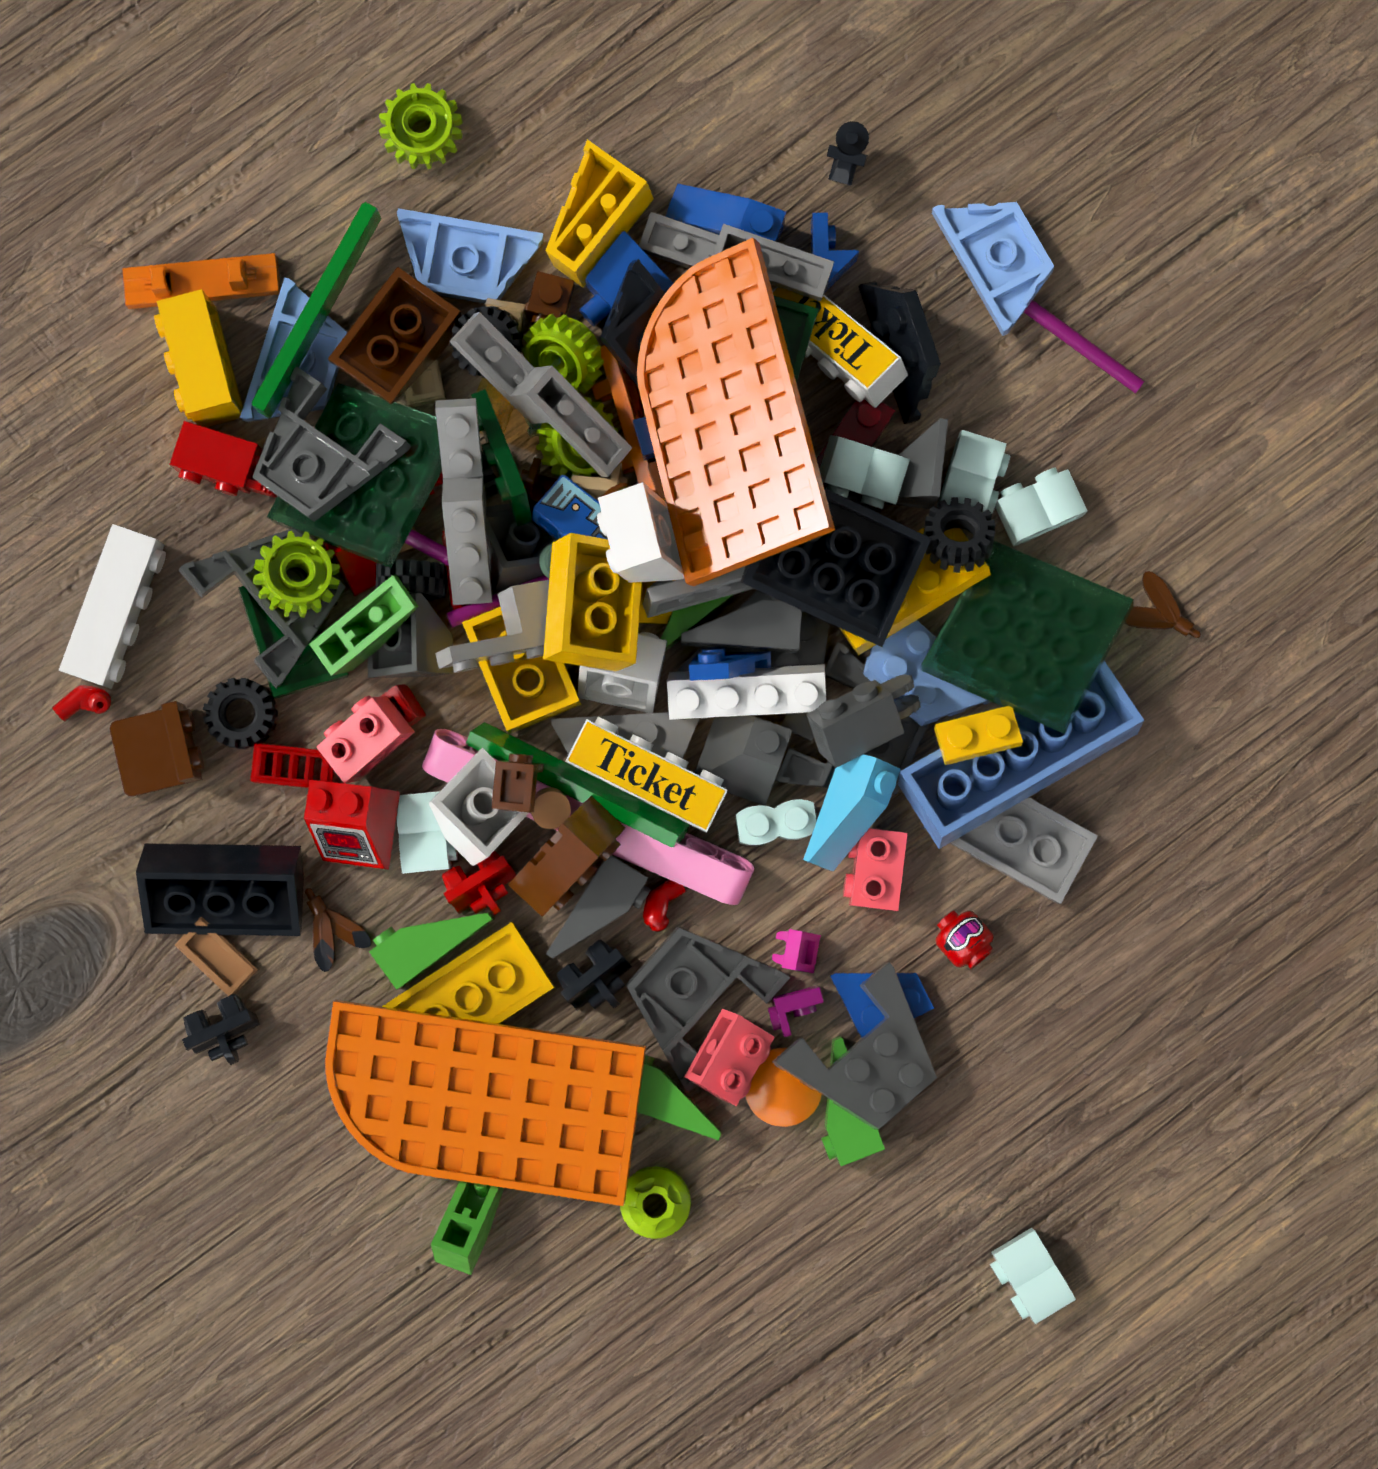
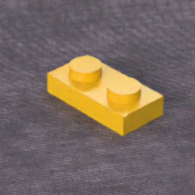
(978, 735)

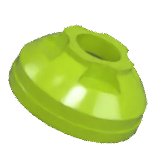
(663, 1182)

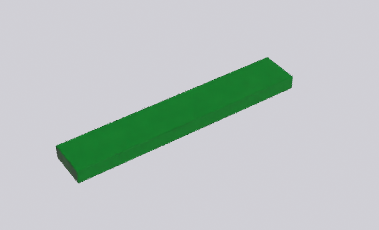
(316, 309)
(582, 785)

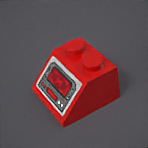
(352, 822)

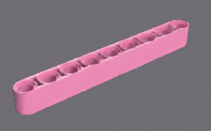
(689, 863)

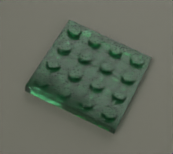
(384, 509)
(1028, 637)

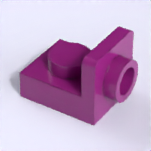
(800, 1002)

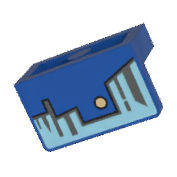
(568, 510)

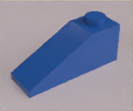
(712, 209)

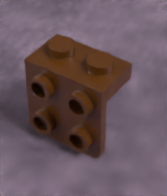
(157, 750)

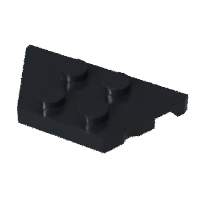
(630, 315)
(902, 326)

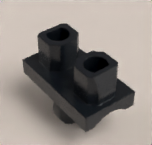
(851, 142)
(597, 983)
(204, 1035)

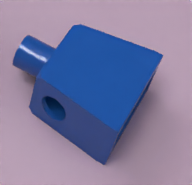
(609, 273)

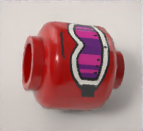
(964, 939)

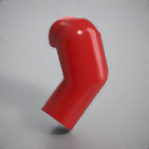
(84, 698)
(657, 904)

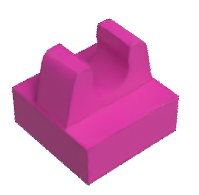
(800, 950)

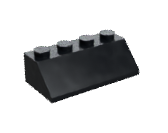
(228, 885)

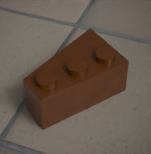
(568, 857)

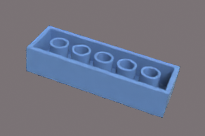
(973, 791)

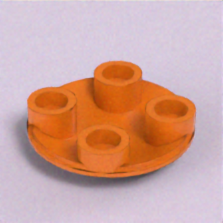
(779, 1096)

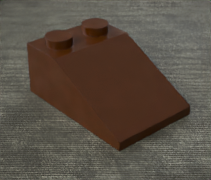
(396, 336)

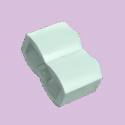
(862, 470)
(974, 470)
(1040, 506)
(787, 821)
(420, 836)
(1032, 1275)

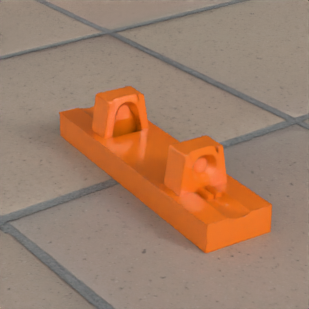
(216, 277)
(629, 407)

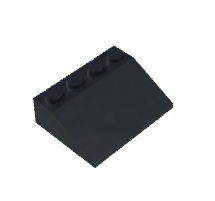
(848, 575)

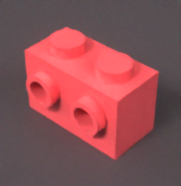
(364, 738)
(876, 870)
(730, 1057)

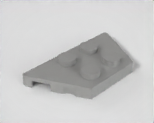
(655, 728)

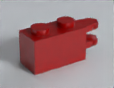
(217, 459)

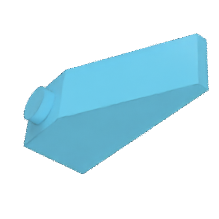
(852, 804)

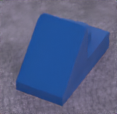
(824, 237)

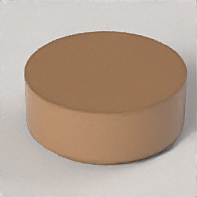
(551, 808)

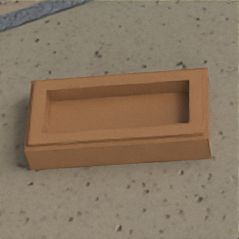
(218, 959)

